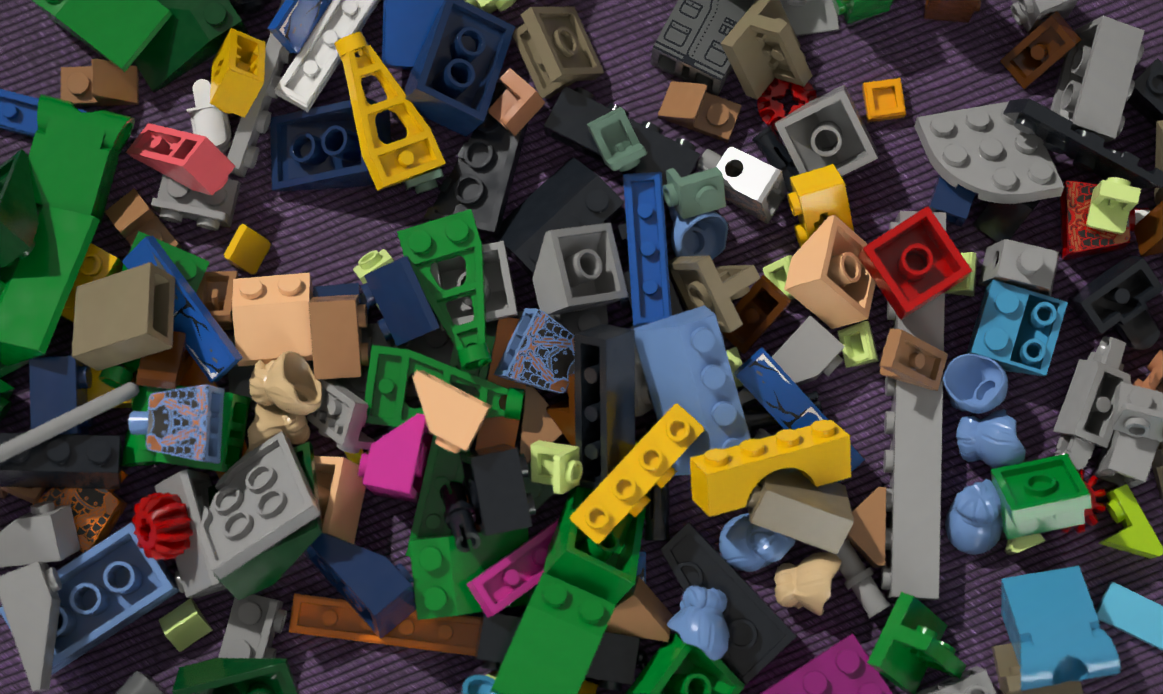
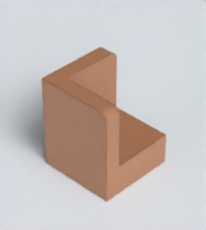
(516, 104)

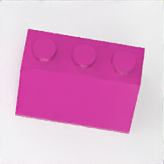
(398, 461)

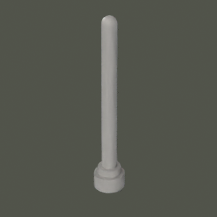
(68, 420)

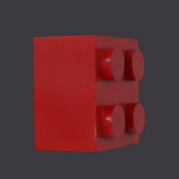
(914, 263)

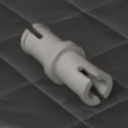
(860, 580)

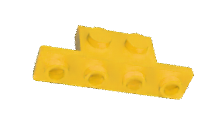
(636, 474)

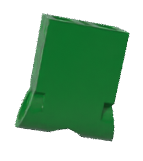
(76, 155)
(233, 433)

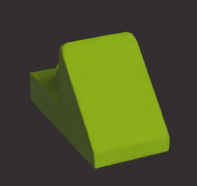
(1137, 533)

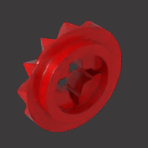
(771, 110)

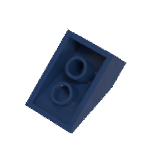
(459, 66)
(321, 148)
(366, 581)

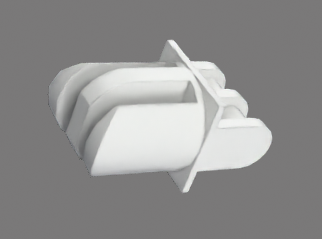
(208, 119)

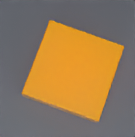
(884, 100)

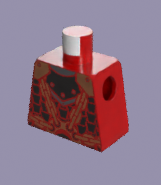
(1081, 240)

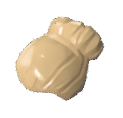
(287, 384)
(272, 420)
(807, 582)

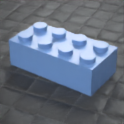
(106, 593)

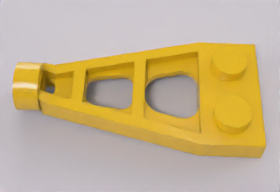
(400, 159)

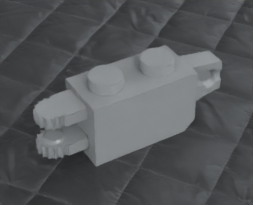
(1089, 403)

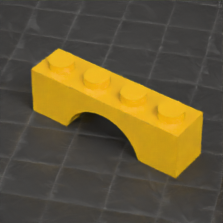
(727, 476)

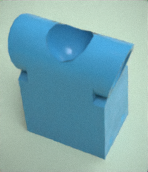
(1055, 629)

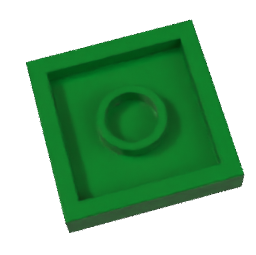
(1040, 496)
(912, 645)

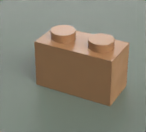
(338, 336)

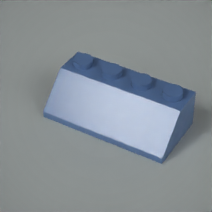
(690, 367)

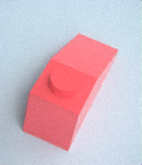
(182, 157)

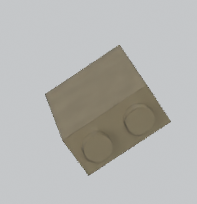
(123, 317)
(800, 510)

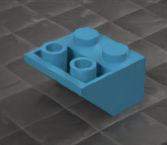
(1017, 328)

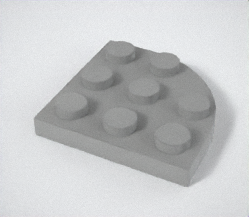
(989, 155)
(256, 505)

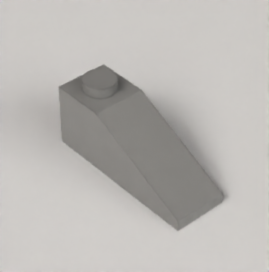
(804, 356)
(40, 535)
(33, 614)

